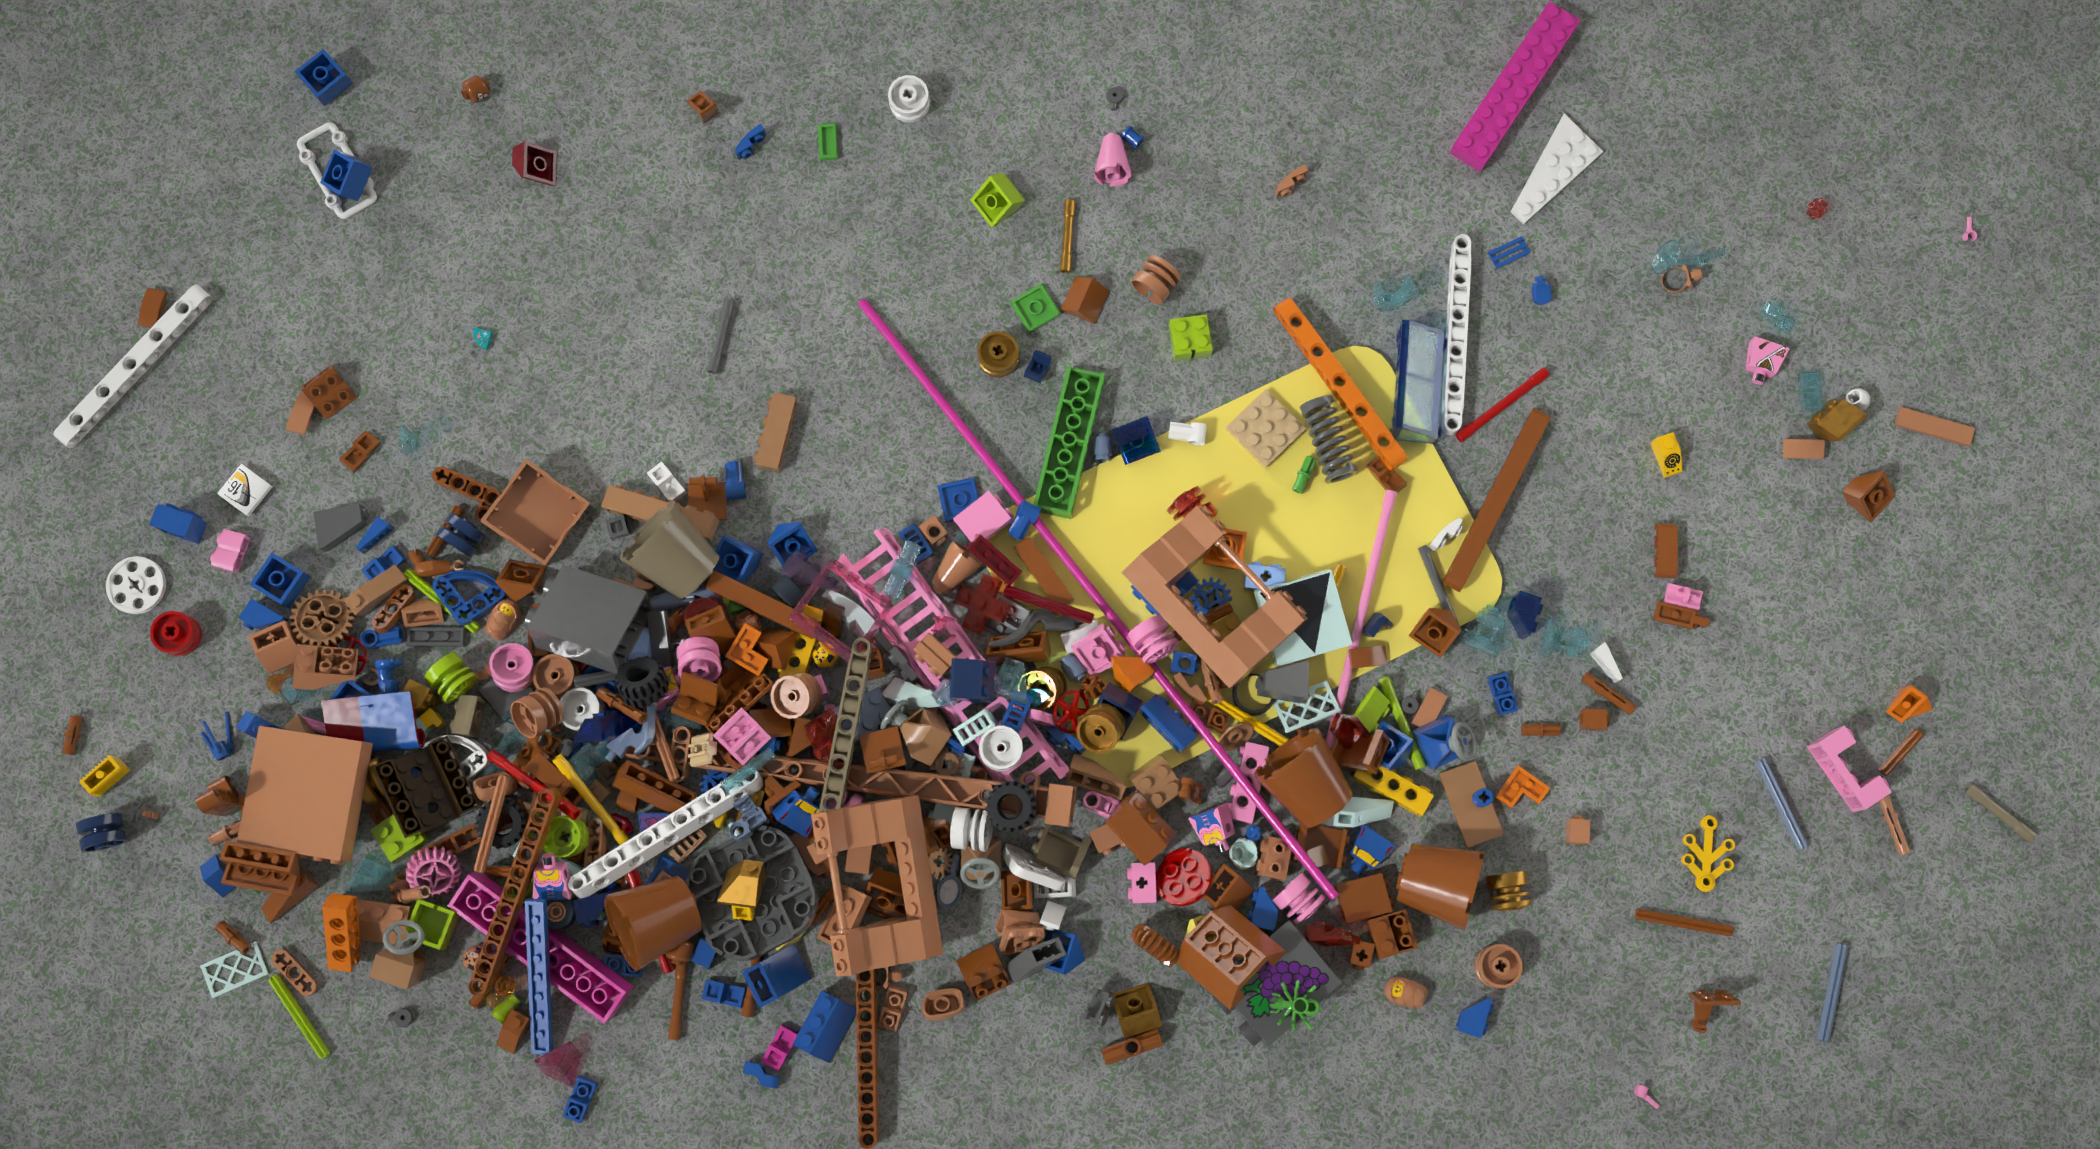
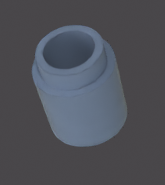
(1102, 448)
(1073, 667)

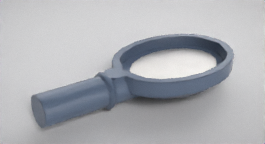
(950, 887)

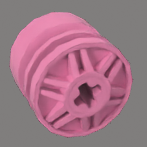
(1153, 639)
(1299, 899)

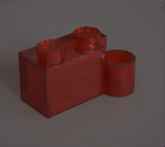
(821, 733)

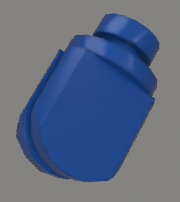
(1541, 291)

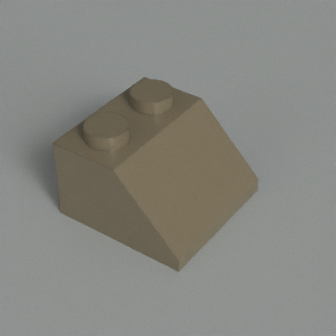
(468, 716)

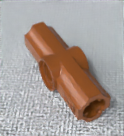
(1118, 1051)

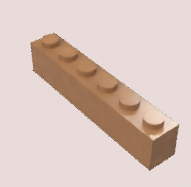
(642, 508)

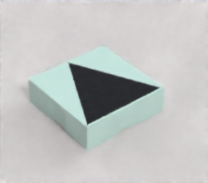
(1326, 623)

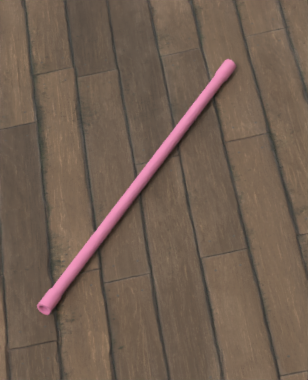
(1387, 507)

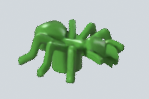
(1299, 1005)

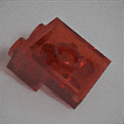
(1327, 935)

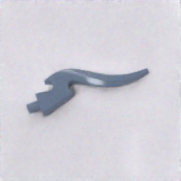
(631, 739)

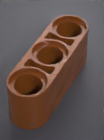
(1666, 550)

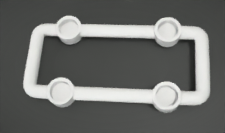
(308, 158)

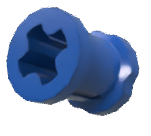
(1132, 137)
(1486, 793)

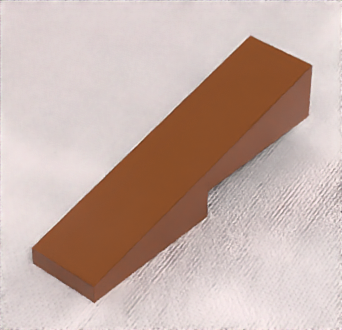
(1042, 571)

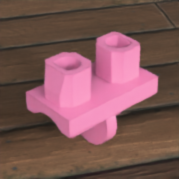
(1683, 596)

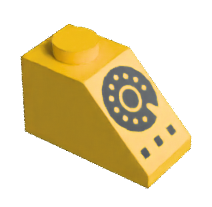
(1667, 454)

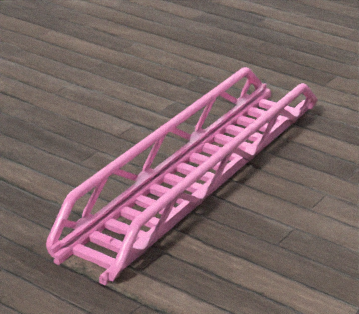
(969, 650)

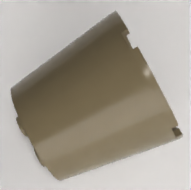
(671, 552)

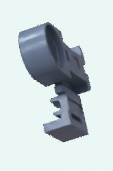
(752, 818)

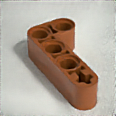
(467, 489)
(219, 799)

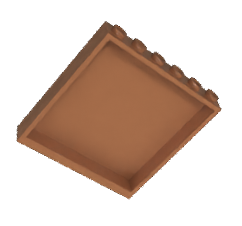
(305, 794)

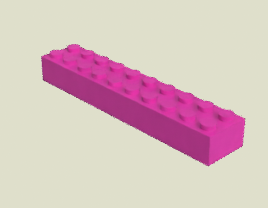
(1514, 86)
(571, 966)

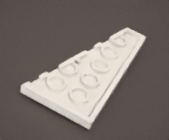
(1560, 163)

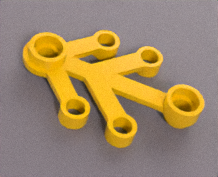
(1706, 856)

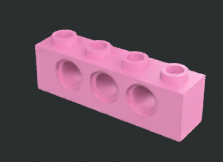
(1258, 754)

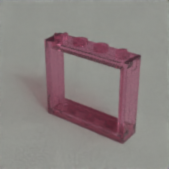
(820, 633)

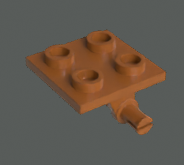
(708, 495)
(882, 750)
(1704, 1003)

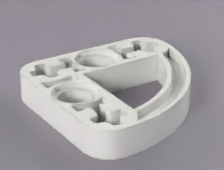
(476, 747)
(1021, 865)

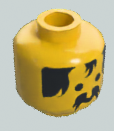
(824, 656)

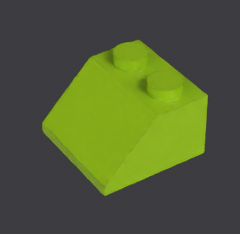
(997, 199)
(1371, 708)

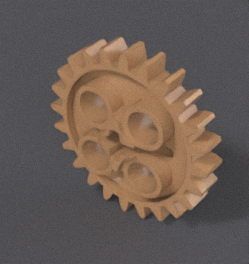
(315, 635)

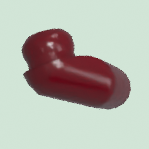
(623, 822)

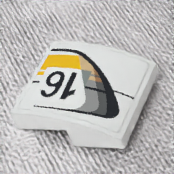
(244, 490)

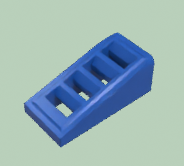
(374, 534)
(925, 555)
(1016, 728)

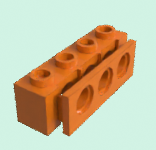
(341, 932)

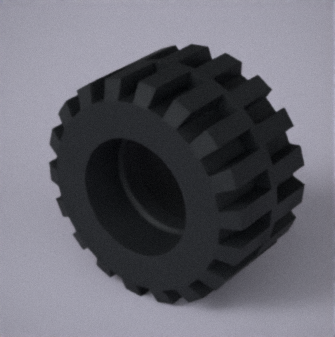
(641, 681)
(994, 806)
(519, 823)

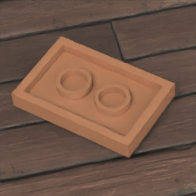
(855, 906)

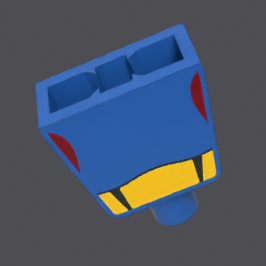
(797, 809)
(1369, 849)

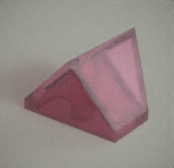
(561, 1064)

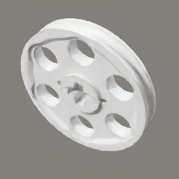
(145, 584)

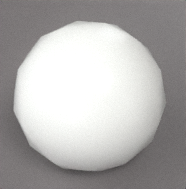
(1858, 398)

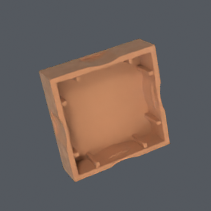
(535, 512)

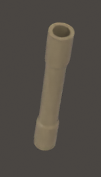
(1982, 798)

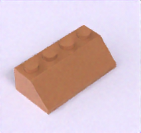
(377, 916)

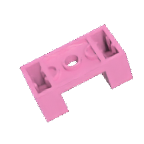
(1856, 795)

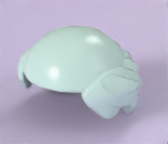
(1243, 853)

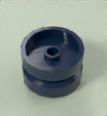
(461, 534)
(101, 832)

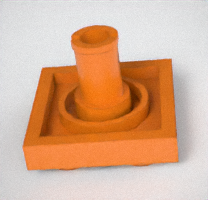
(1216, 556)

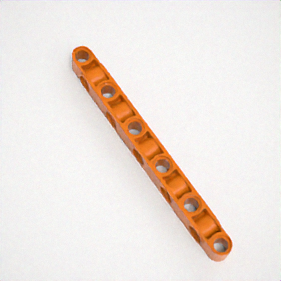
(1347, 395)

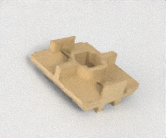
(702, 749)

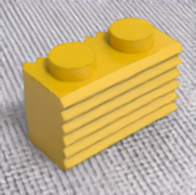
(104, 775)

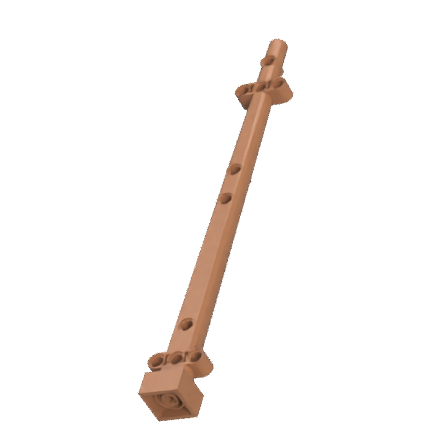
(1054, 802)

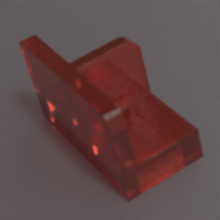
(1348, 729)

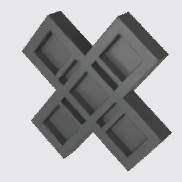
(894, 657)

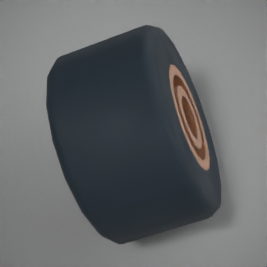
(787, 591)
(563, 916)

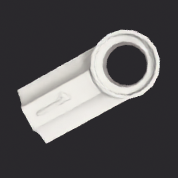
(1193, 433)

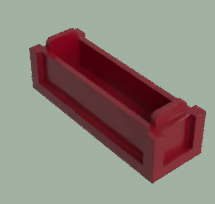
(994, 559)

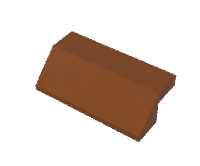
(260, 869)

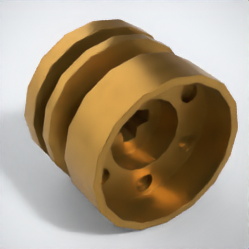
(1052, 678)
(1508, 890)

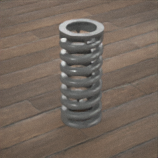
(1345, 472)

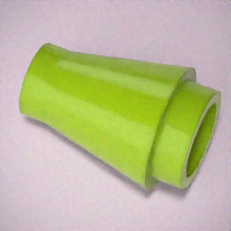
(503, 1009)

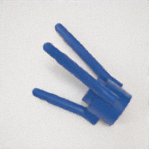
(219, 750)

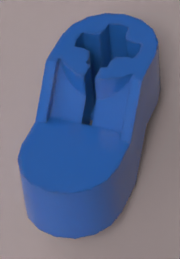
(757, 1070)

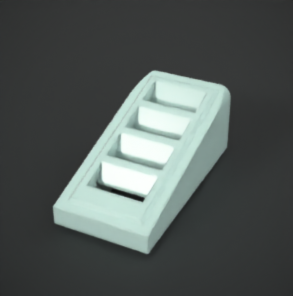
(990, 718)

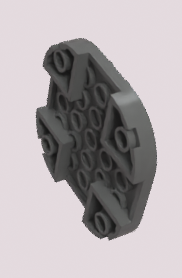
(785, 904)

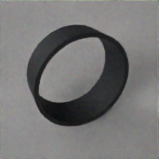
(1251, 712)

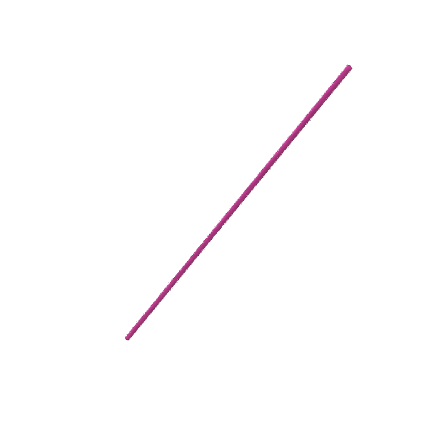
(1101, 602)

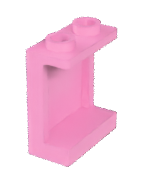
(984, 517)

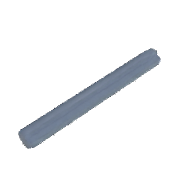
(1782, 804)
(1832, 993)

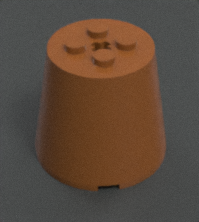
(1306, 779)
(1440, 882)
(652, 919)

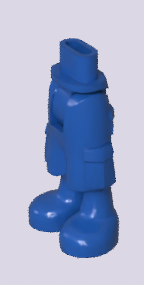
(385, 674)

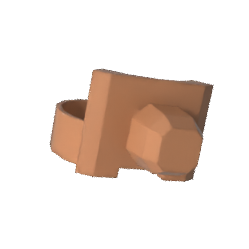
(1695, 275)
(895, 976)

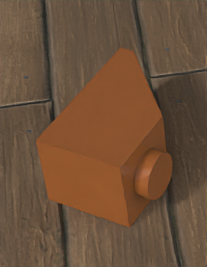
(513, 1030)

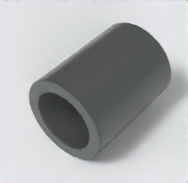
(1222, 778)

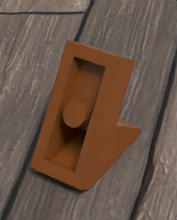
(703, 106)

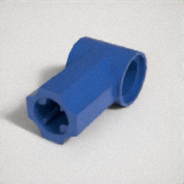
(735, 485)
(1025, 516)
(392, 637)

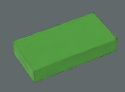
(828, 141)

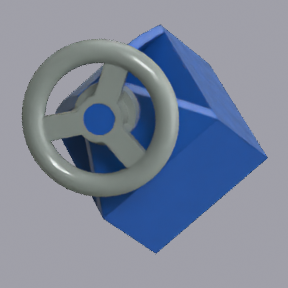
(1442, 742)

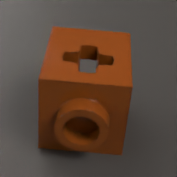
(1593, 720)
(1367, 949)

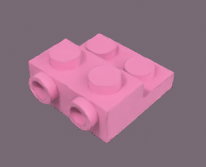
(1096, 649)

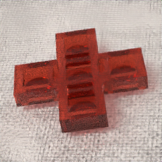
(982, 604)

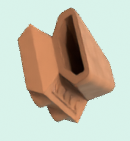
(1018, 930)

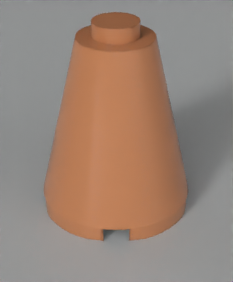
(954, 568)

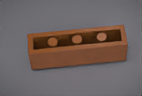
(652, 787)

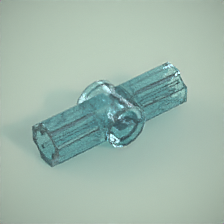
(901, 570)

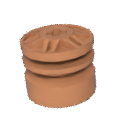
(1157, 277)
(537, 712)

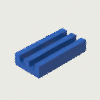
(1522, 246)

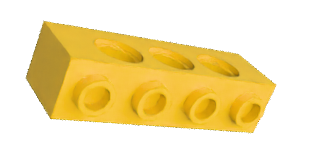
(804, 654)
(1422, 794)

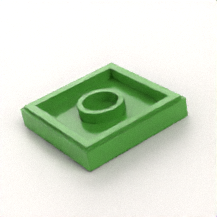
(1035, 308)

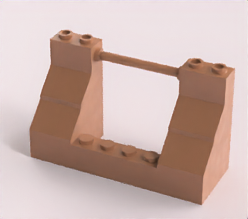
(1170, 558)
(896, 938)

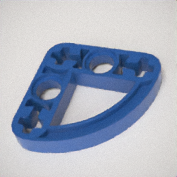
(462, 606)

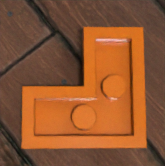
(743, 652)
(1521, 783)

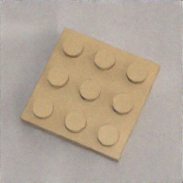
(1265, 428)

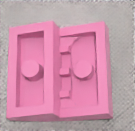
(742, 736)

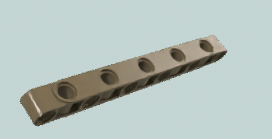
(843, 740)

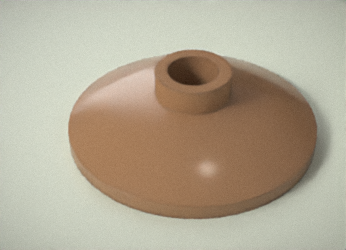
(1236, 736)

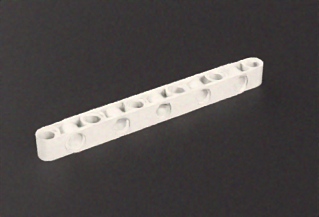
(1456, 334)
(122, 377)
(661, 835)

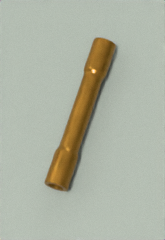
(1066, 258)

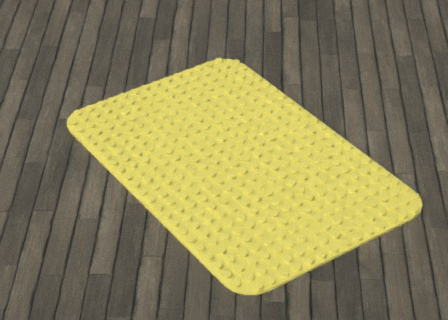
(1125, 512)

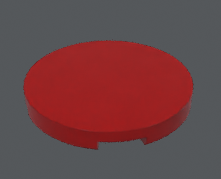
(1183, 877)

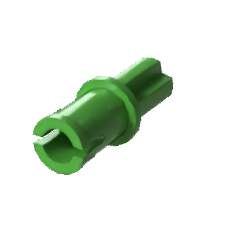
(1304, 474)

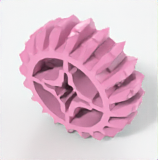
(423, 866)

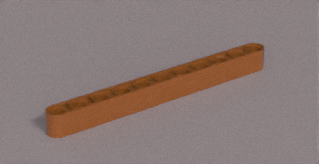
(1496, 500)
(507, 898)
(863, 1066)

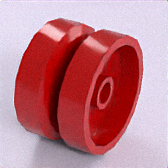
(175, 633)

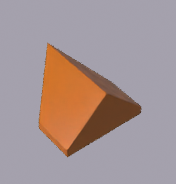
(1130, 672)
(1909, 703)

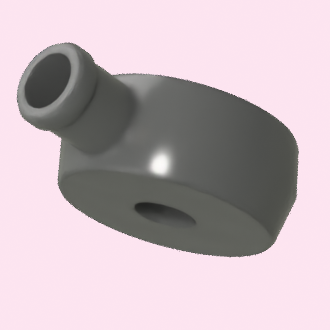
(1114, 100)
(1410, 700)
(565, 747)
(397, 1017)

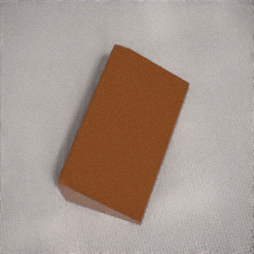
(940, 831)

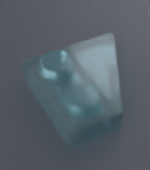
(1011, 681)
(370, 877)

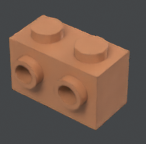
(1274, 859)

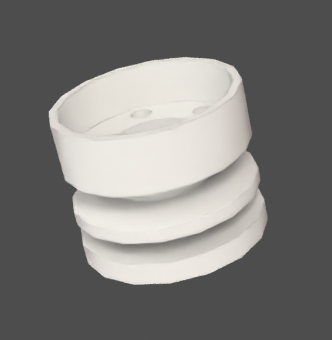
(968, 828)

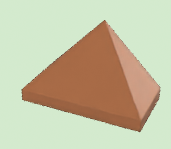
(422, 613)

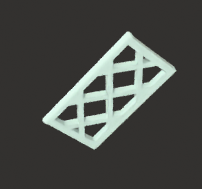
(1321, 714)
(248, 977)

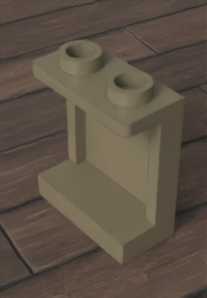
(1059, 852)

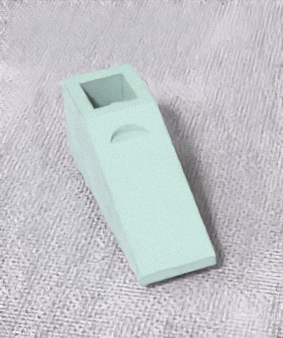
(914, 694)
(1363, 811)

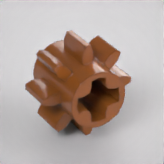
(1092, 687)

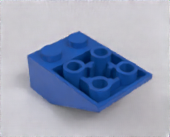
(776, 975)

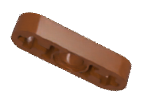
(392, 617)

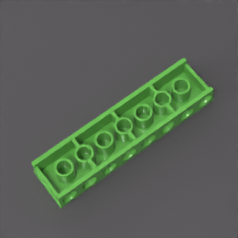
(1069, 442)

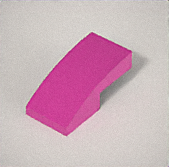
(780, 1047)

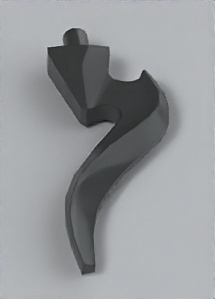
(1040, 615)

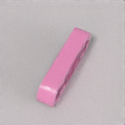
(1043, 718)

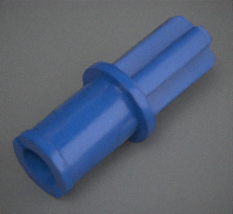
(1253, 832)

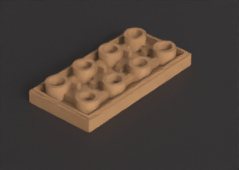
(1474, 822)

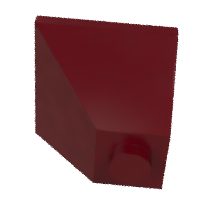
(535, 163)

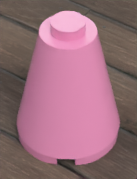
(1112, 162)

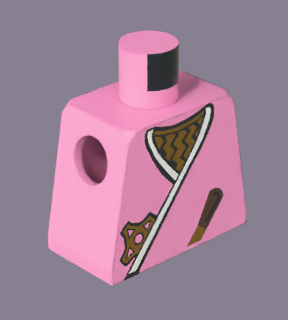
(1764, 359)

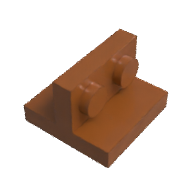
(776, 794)

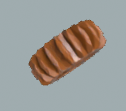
(1155, 944)

